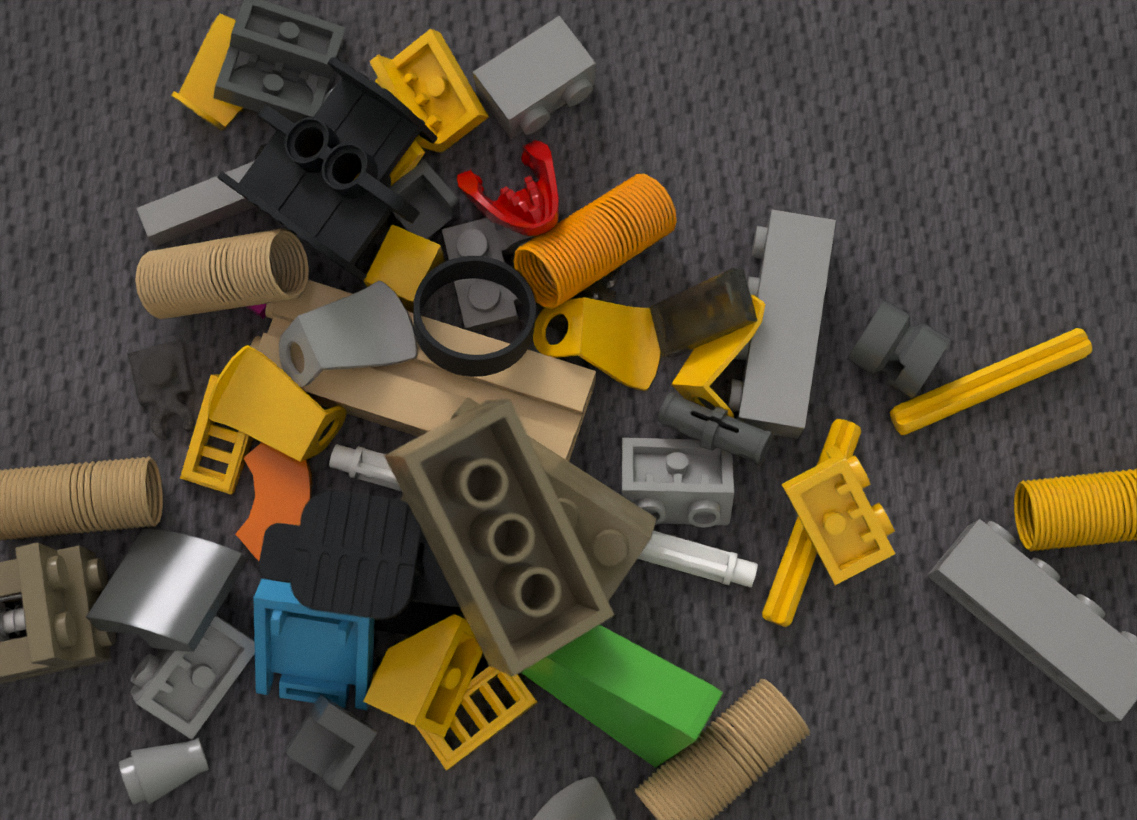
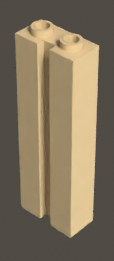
(421, 395)

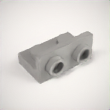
(678, 480)
(188, 685)

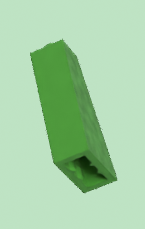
(628, 693)

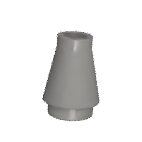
(160, 769)

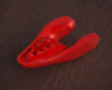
(527, 211)

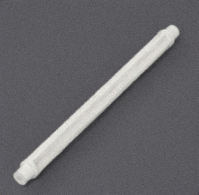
(661, 549)

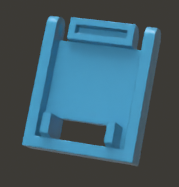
(310, 648)

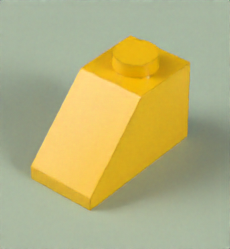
(427, 675)

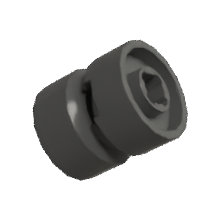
(899, 349)

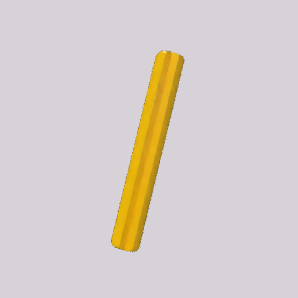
(990, 381)
(800, 552)

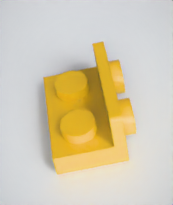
(839, 517)

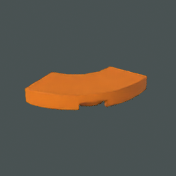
(280, 493)

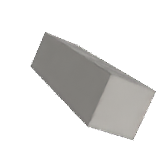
(193, 208)

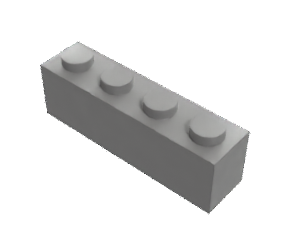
(784, 348)
(1041, 618)

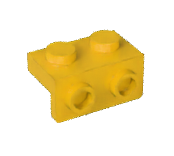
(433, 88)

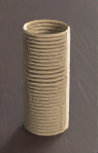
(222, 274)
(62, 501)
(709, 777)

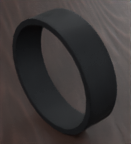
(478, 268)

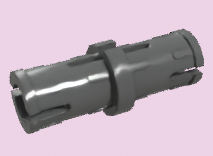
(715, 428)

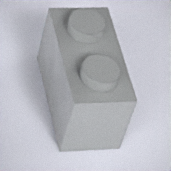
(536, 78)

